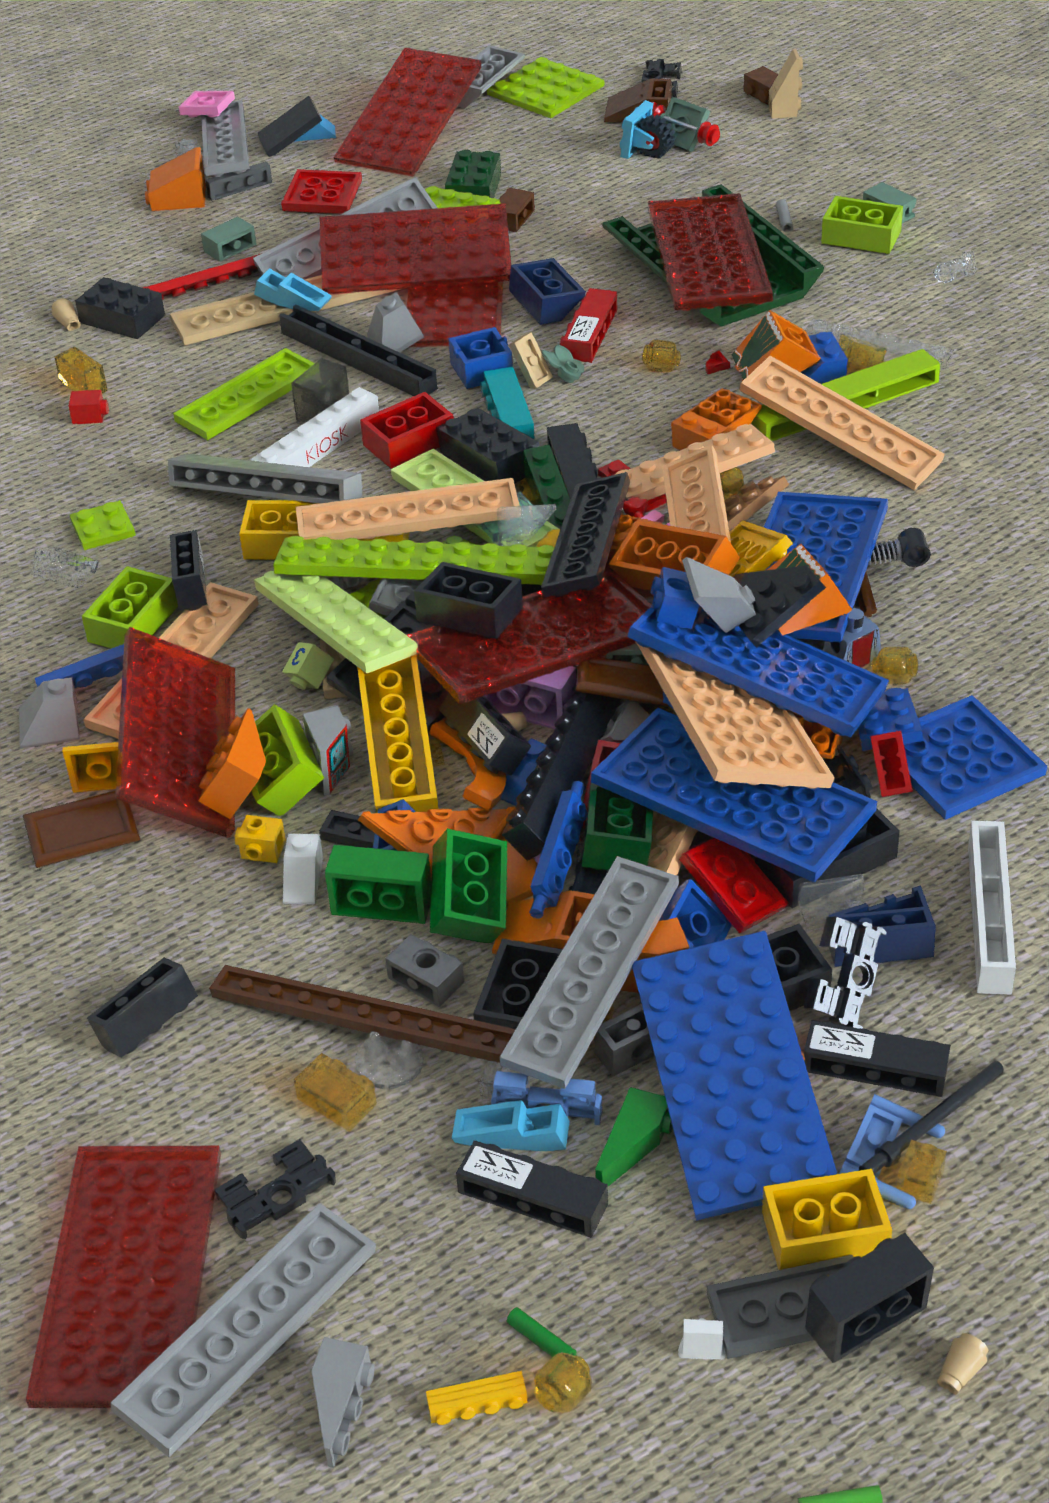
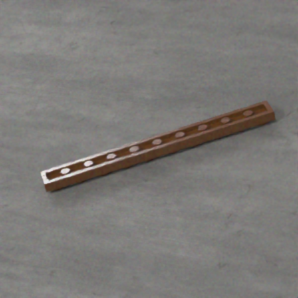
(362, 1013)

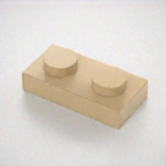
(530, 360)

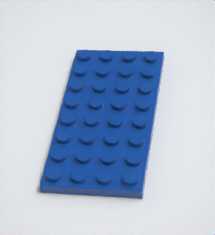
(838, 535)
(778, 670)
(782, 825)
(731, 1072)

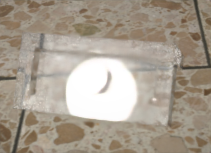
(827, 897)

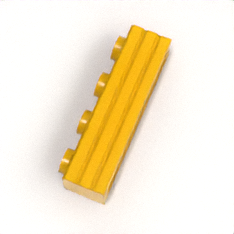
(476, 1397)

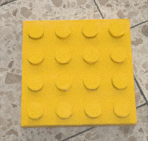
(757, 547)

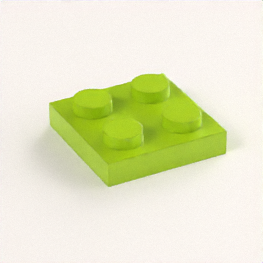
(102, 525)

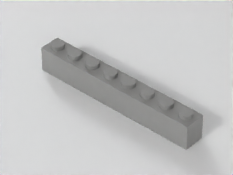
(264, 479)

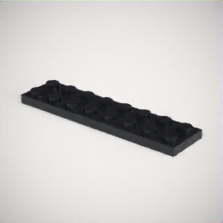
(586, 536)

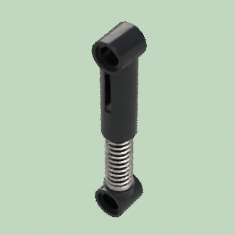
(908, 548)

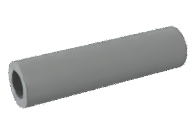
(784, 215)

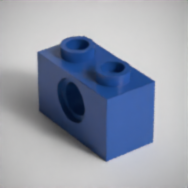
(674, 598)

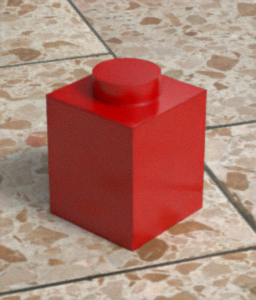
(87, 407)

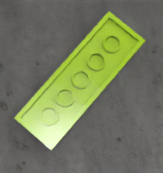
(242, 394)

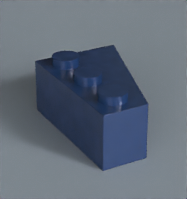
(906, 923)

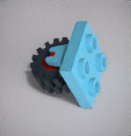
(646, 132)

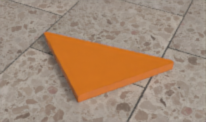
(421, 830)

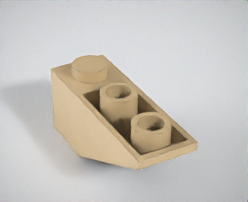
(784, 91)

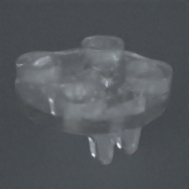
(401, 1066)

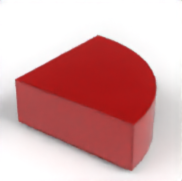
(716, 363)

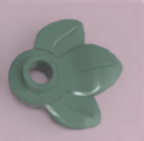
(562, 359)

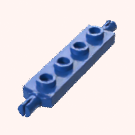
(558, 850)

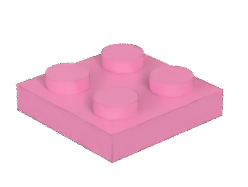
(206, 103)

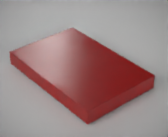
(734, 883)

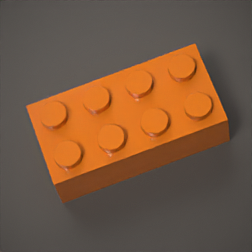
(657, 545)

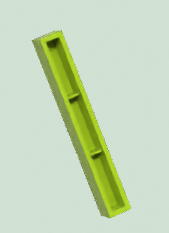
(863, 388)

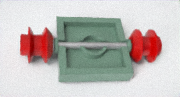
(688, 123)

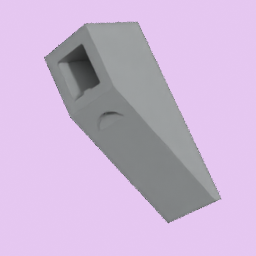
(338, 1380)

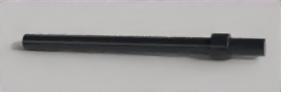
(891, 1152)

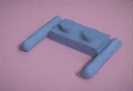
(878, 1126)

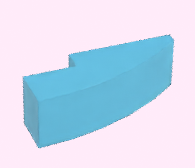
(290, 291)
(513, 1126)

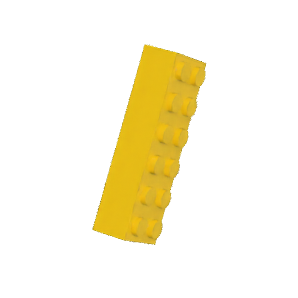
(271, 521)
(398, 736)

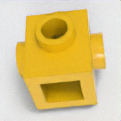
(260, 838)

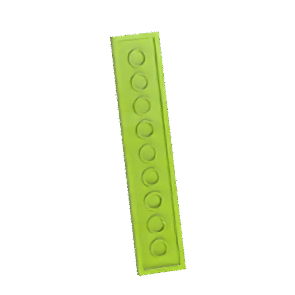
(406, 558)

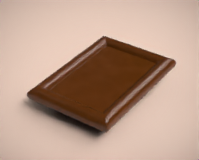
(619, 680)
(79, 828)

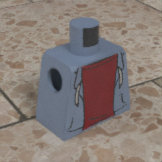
(859, 641)

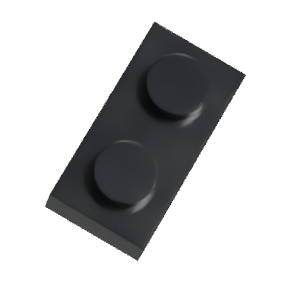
(346, 830)

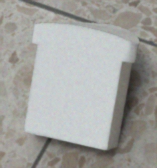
(702, 1339)

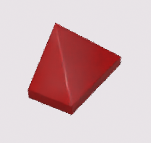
(891, 763)

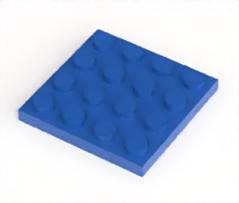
(968, 758)

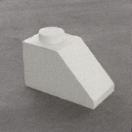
(302, 868)

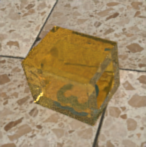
(921, 1171)

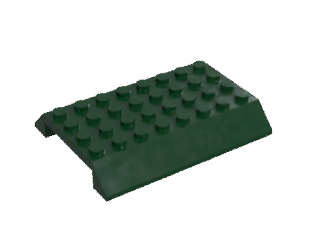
(786, 264)

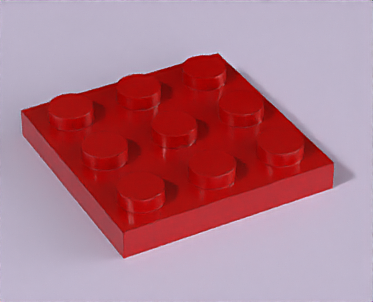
(321, 191)

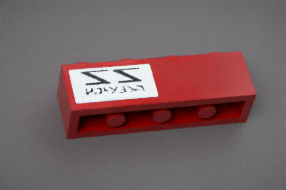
(590, 324)

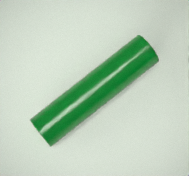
(537, 1333)

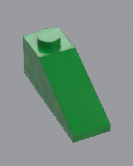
(634, 1135)

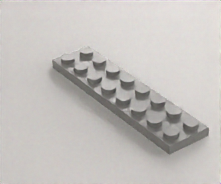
(225, 141)
(303, 253)
(589, 972)
(242, 1329)

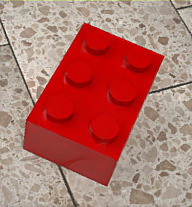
(404, 429)

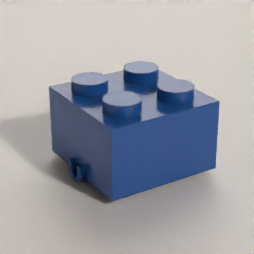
(477, 353)

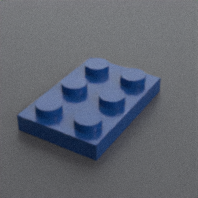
(891, 714)

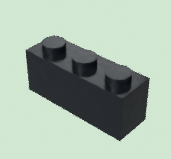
(142, 1007)

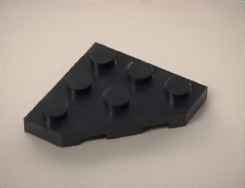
(777, 598)

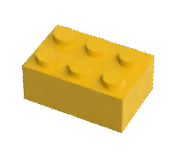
(825, 1218)

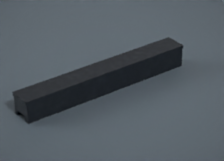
(358, 351)

